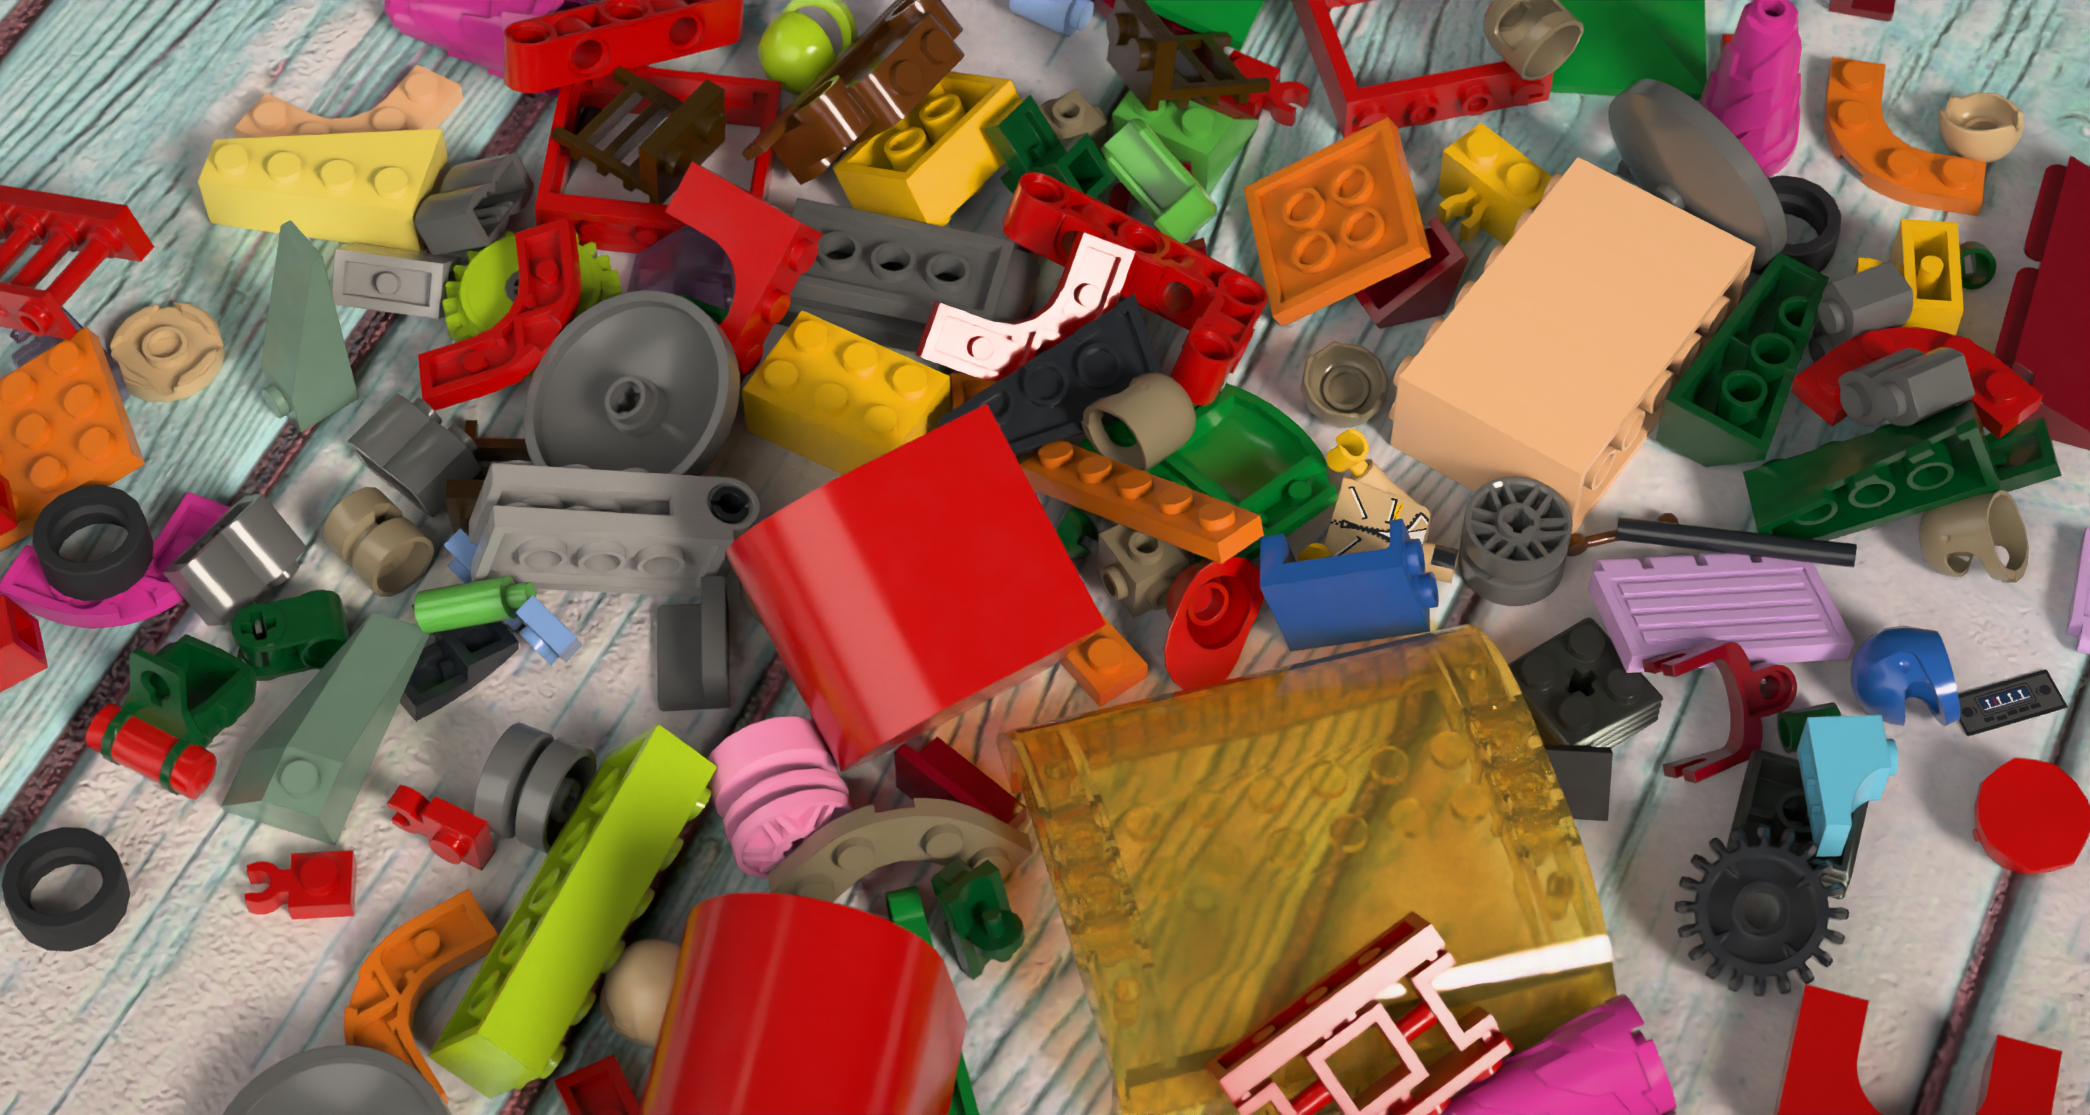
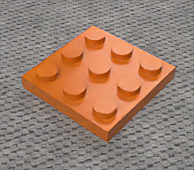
(1336, 222)
(62, 428)

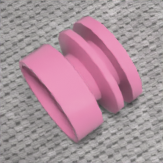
(775, 790)

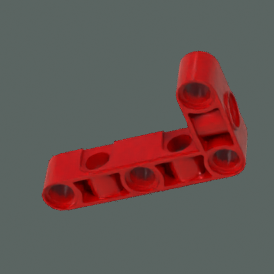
(610, 34)
(1216, 310)

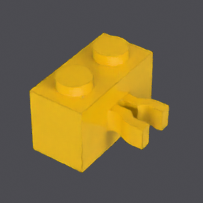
(1488, 184)
(1930, 263)

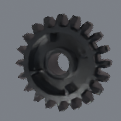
(1801, 906)

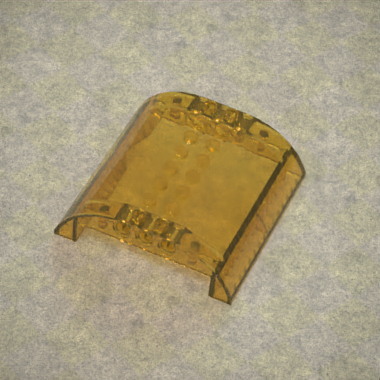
(1281, 821)

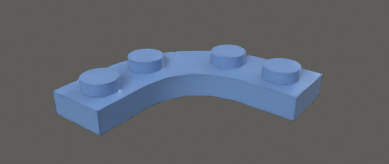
(542, 628)

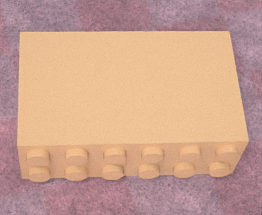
(1569, 340)

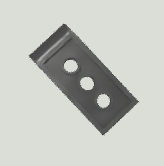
(887, 272)

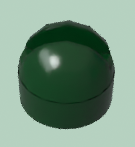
(1982, 262)
(1073, 531)

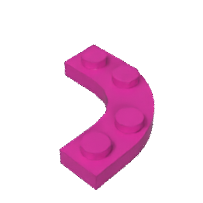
(147, 598)

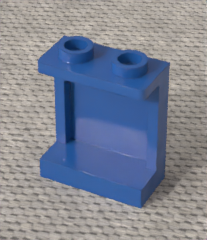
(1348, 594)

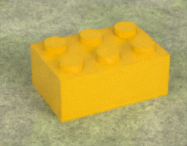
(932, 155)
(841, 396)

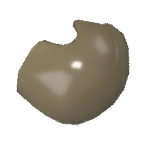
(1344, 385)

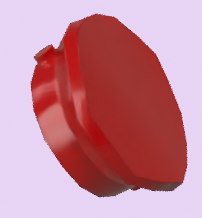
(2031, 817)

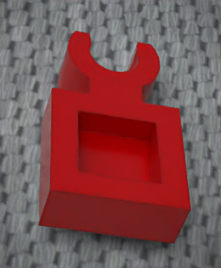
(1273, 101)
(450, 830)
(312, 887)

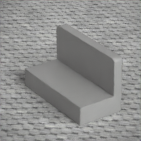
(391, 279)

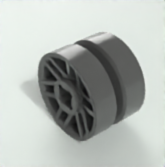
(1514, 541)
(532, 785)

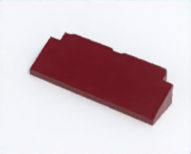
(2049, 307)

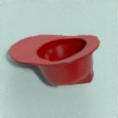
(1210, 619)

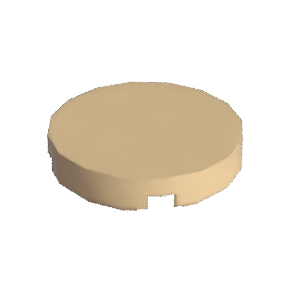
(168, 352)

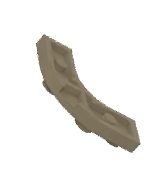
(867, 840)

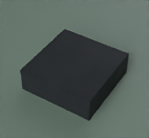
(1583, 778)

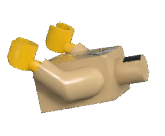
(1368, 505)

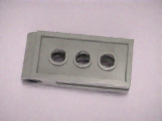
(607, 528)

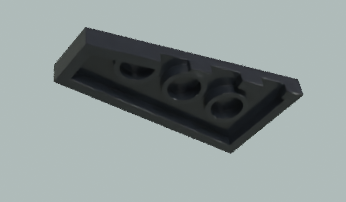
(1051, 391)

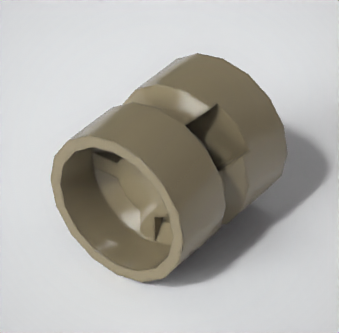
(378, 541)

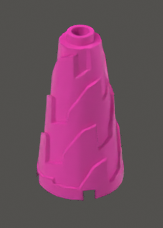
(470, 27)
(1760, 83)
(1579, 1070)

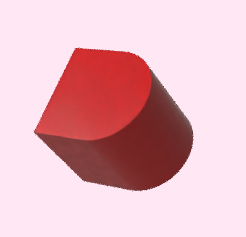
(914, 588)
(804, 1014)

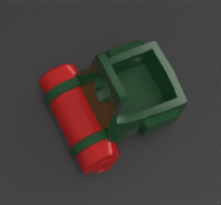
(174, 713)

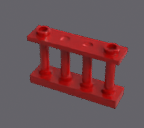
(60, 226)

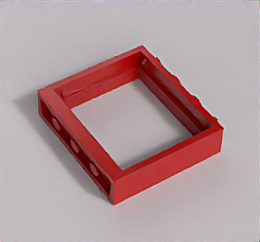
(1408, 100)
(631, 224)

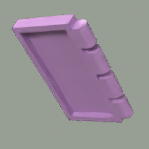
(1762, 603)

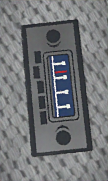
(2009, 702)

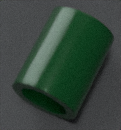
(1792, 722)

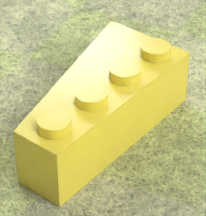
(327, 184)

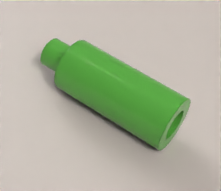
(470, 603)

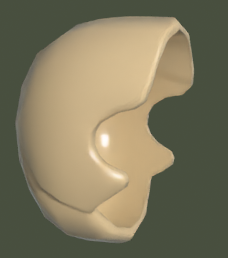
(1981, 126)

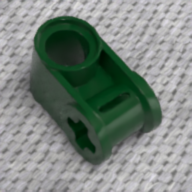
(295, 633)

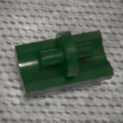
(977, 915)

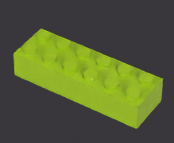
(574, 914)

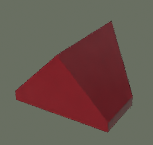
(1420, 289)

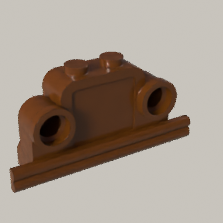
(864, 88)

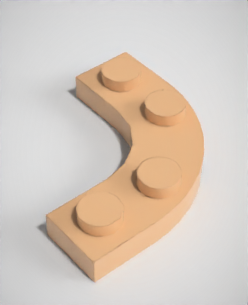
(415, 104)

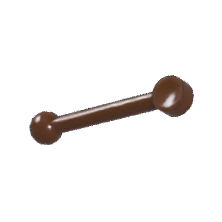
(1579, 543)

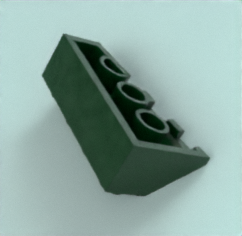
(1740, 381)
(1873, 477)

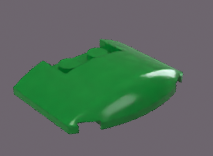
(1247, 457)

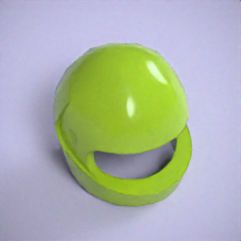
(797, 48)

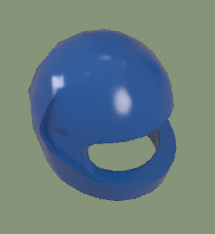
(1904, 665)

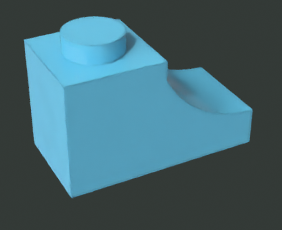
(1841, 768)

